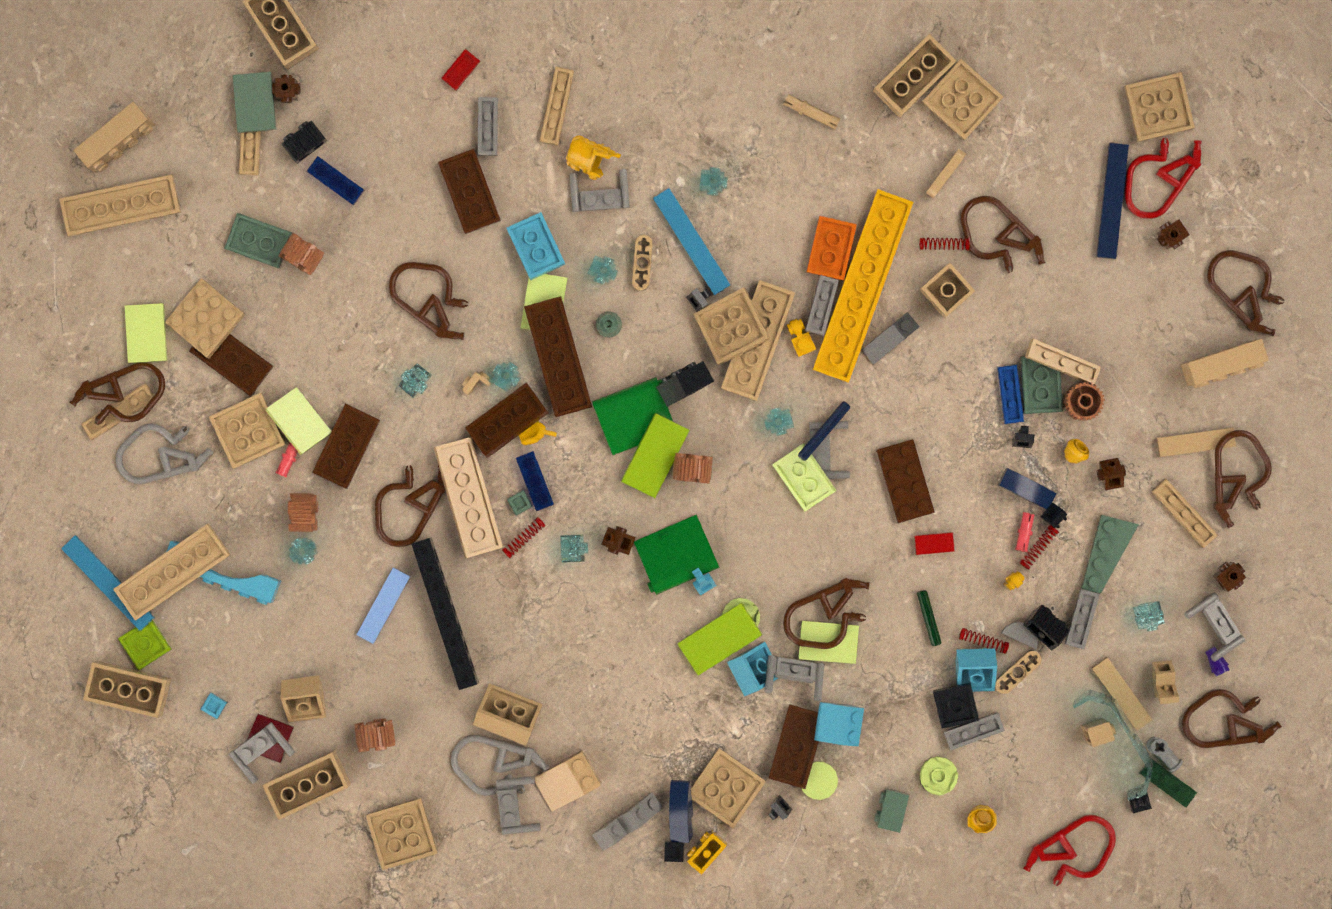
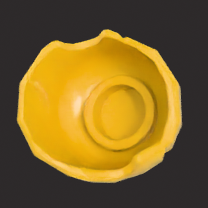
(982, 819)

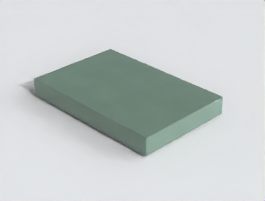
(254, 102)
(257, 240)
(1040, 388)

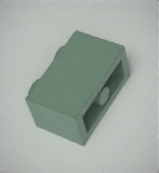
(891, 810)

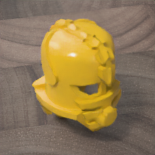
(588, 156)

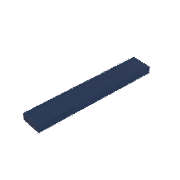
(1112, 201)

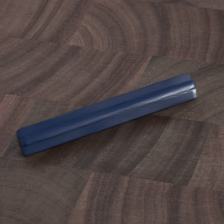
(824, 430)

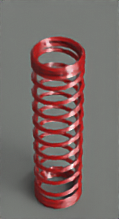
(922, 242)
(539, 522)
(1022, 560)
(1005, 645)

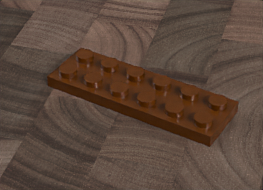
(558, 356)

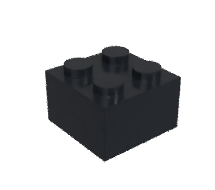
(684, 382)

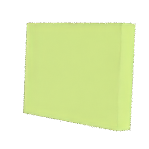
(542, 289)
(146, 333)
(298, 421)
(804, 478)
(825, 632)

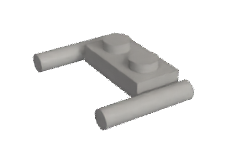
(600, 198)
(822, 452)
(1220, 622)
(796, 671)
(256, 746)
(509, 805)

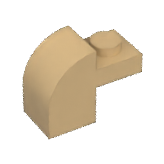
(1164, 682)

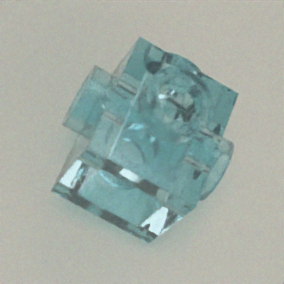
(707, 176)
(599, 263)
(499, 379)
(415, 380)
(785, 417)
(309, 547)
(573, 548)
(1149, 615)

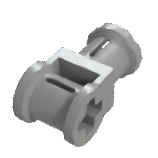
(1164, 753)

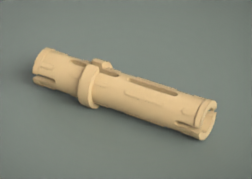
(811, 111)

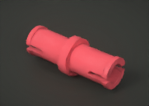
(287, 460)
(1025, 532)

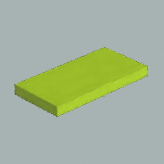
(655, 455)
(720, 638)

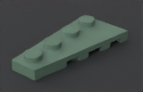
(1107, 548)

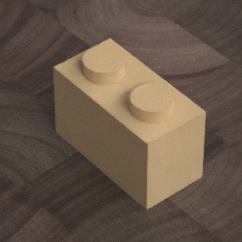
(1098, 732)

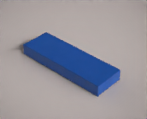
(1010, 394)

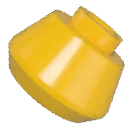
(1076, 451)

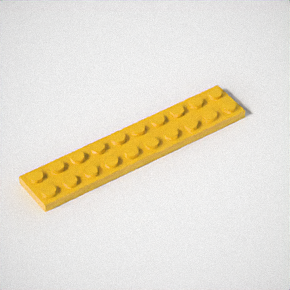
(863, 285)

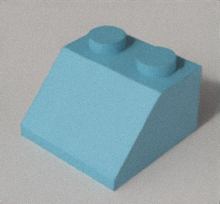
(977, 667)
(750, 668)
(839, 724)

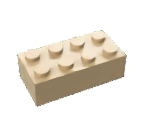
(282, 30)
(914, 76)
(114, 137)
(1229, 361)
(127, 689)
(306, 785)

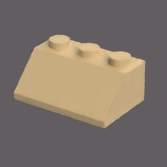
(507, 714)

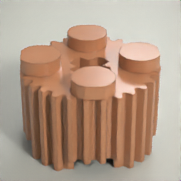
(301, 254)
(1087, 391)
(692, 468)
(302, 512)
(375, 734)

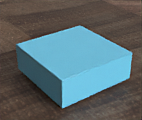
(214, 705)

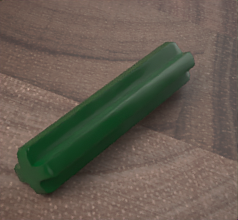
(929, 618)

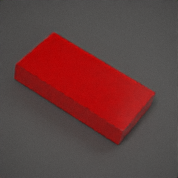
(460, 69)
(934, 543)

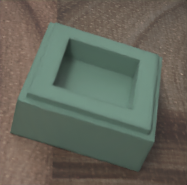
(519, 502)

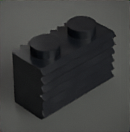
(304, 141)
(1047, 627)

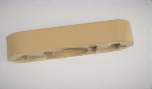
(946, 173)
(647, 249)
(1025, 659)

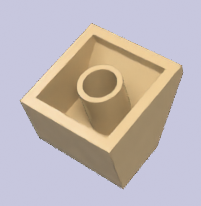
(303, 698)

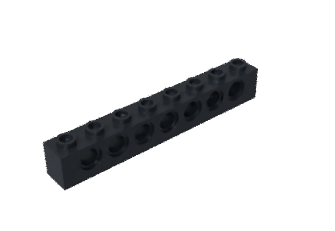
(445, 613)

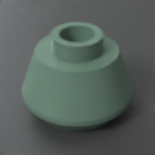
(615, 324)

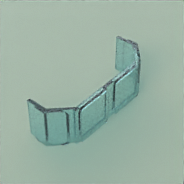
(1110, 701)

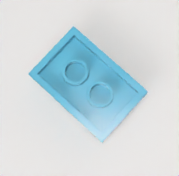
(535, 246)

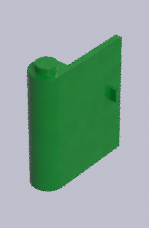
(628, 413)
(674, 553)

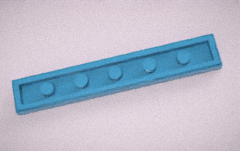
(691, 241)
(101, 577)

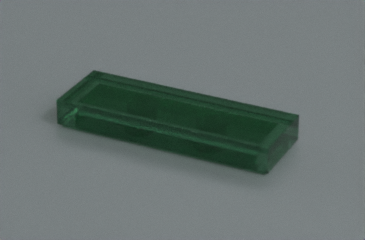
(1170, 784)

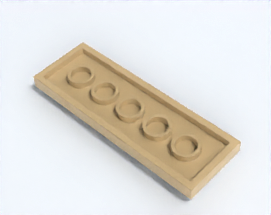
(120, 205)
(749, 369)
(468, 497)
(171, 571)

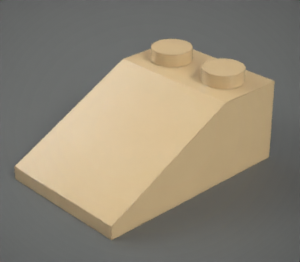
(567, 781)

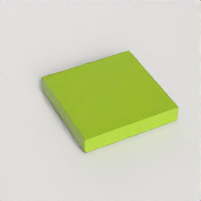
(145, 645)

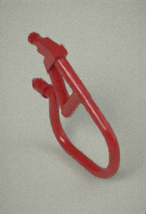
(1194, 163)
(1037, 850)

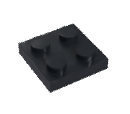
(956, 705)

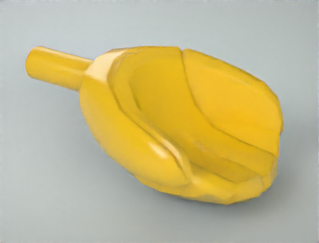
(535, 434)

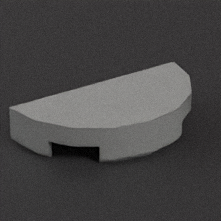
(1021, 633)

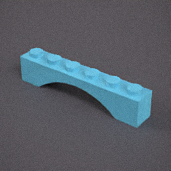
(261, 586)

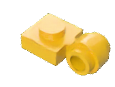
(802, 343)
(1014, 580)

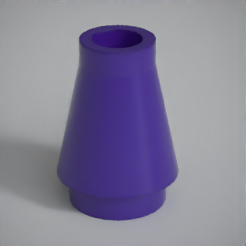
(1218, 667)

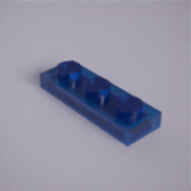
(335, 180)
(534, 481)

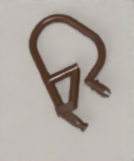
(1035, 241)
(1251, 325)
(442, 331)
(87, 387)
(410, 500)
(1222, 507)
(847, 585)
(1259, 737)

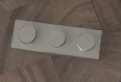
(487, 126)
(821, 305)
(1082, 619)
(974, 731)

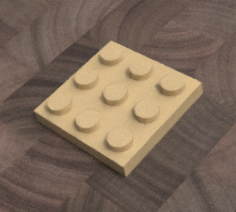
(962, 99)
(1159, 107)
(205, 318)
(731, 326)
(247, 431)
(726, 787)
(401, 834)

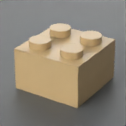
(947, 290)

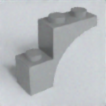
(627, 822)

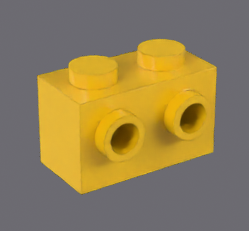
(706, 852)

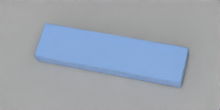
(383, 605)

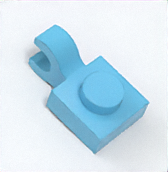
(703, 582)

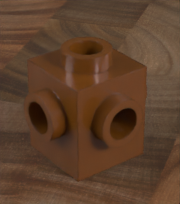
(291, 93)
(1177, 230)
(1113, 470)
(618, 540)
(1223, 576)

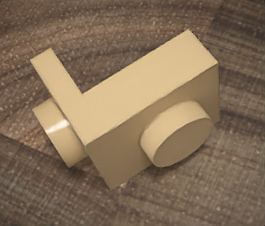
(471, 382)

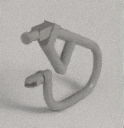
(194, 464)
(529, 753)

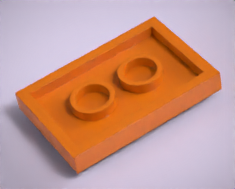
(831, 248)

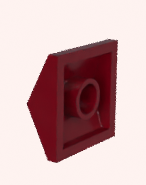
(276, 752)

